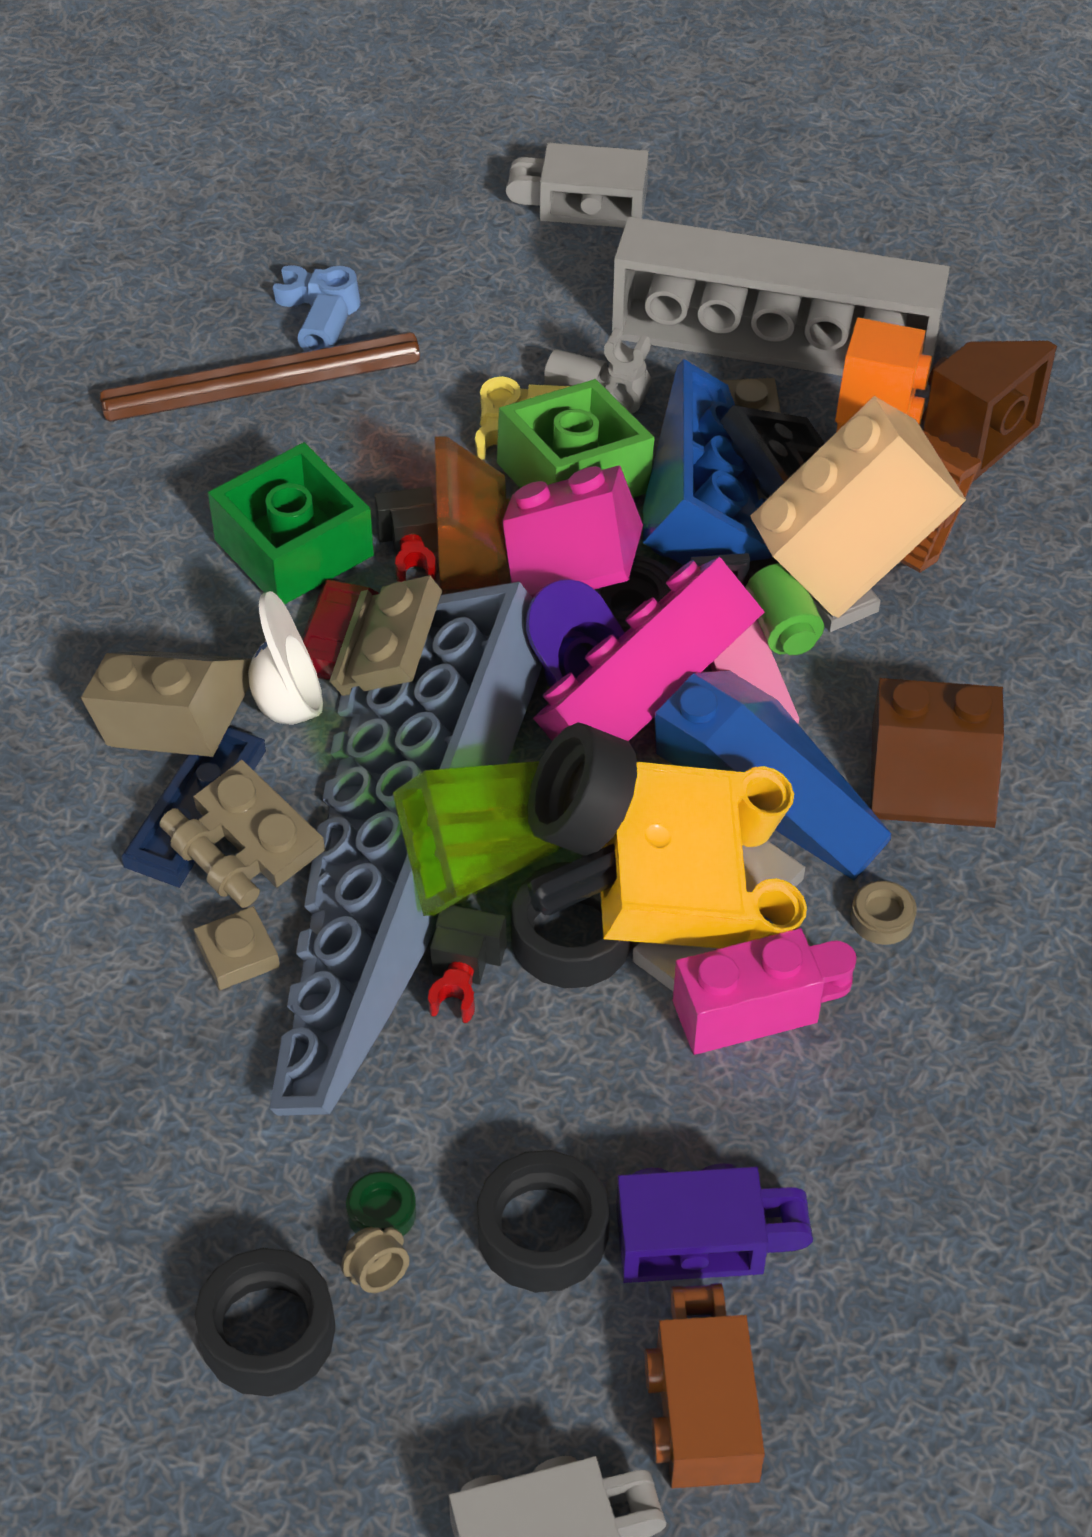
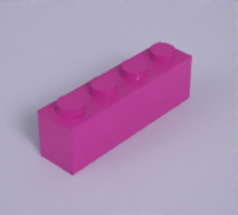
(656, 655)

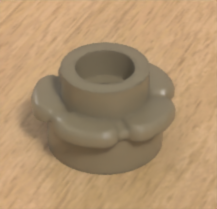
(375, 1259)

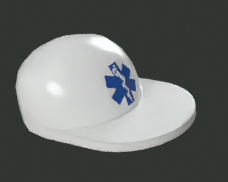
(282, 670)

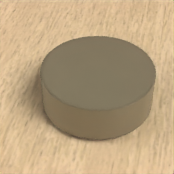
(883, 912)

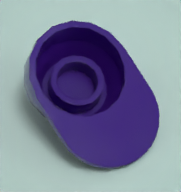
(565, 625)

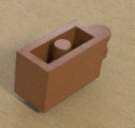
(706, 1392)

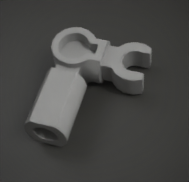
(624, 378)

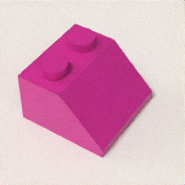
(573, 530)

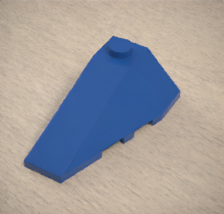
(698, 484)
(735, 726)

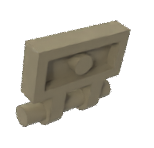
(255, 822)

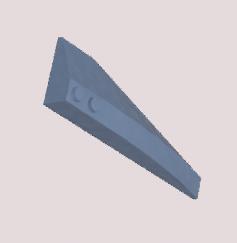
(362, 888)

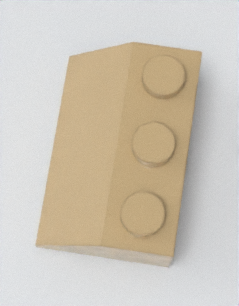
(858, 506)

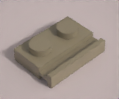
(386, 636)

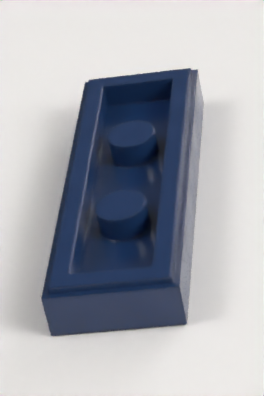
(151, 848)

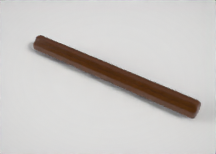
(259, 376)

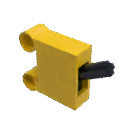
(680, 863)

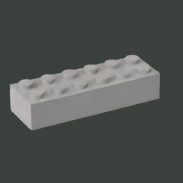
(764, 295)

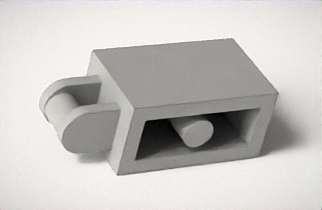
(582, 184)
(557, 1501)

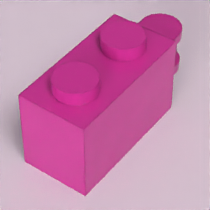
(758, 988)

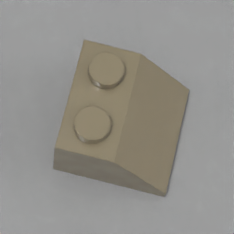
(166, 700)

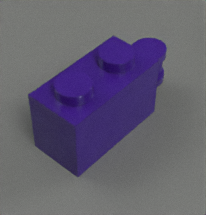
(705, 1223)

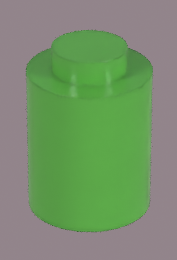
(790, 614)

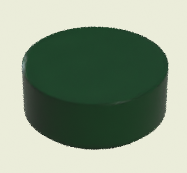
(381, 1202)

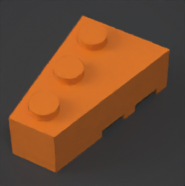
(883, 363)

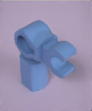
(332, 298)

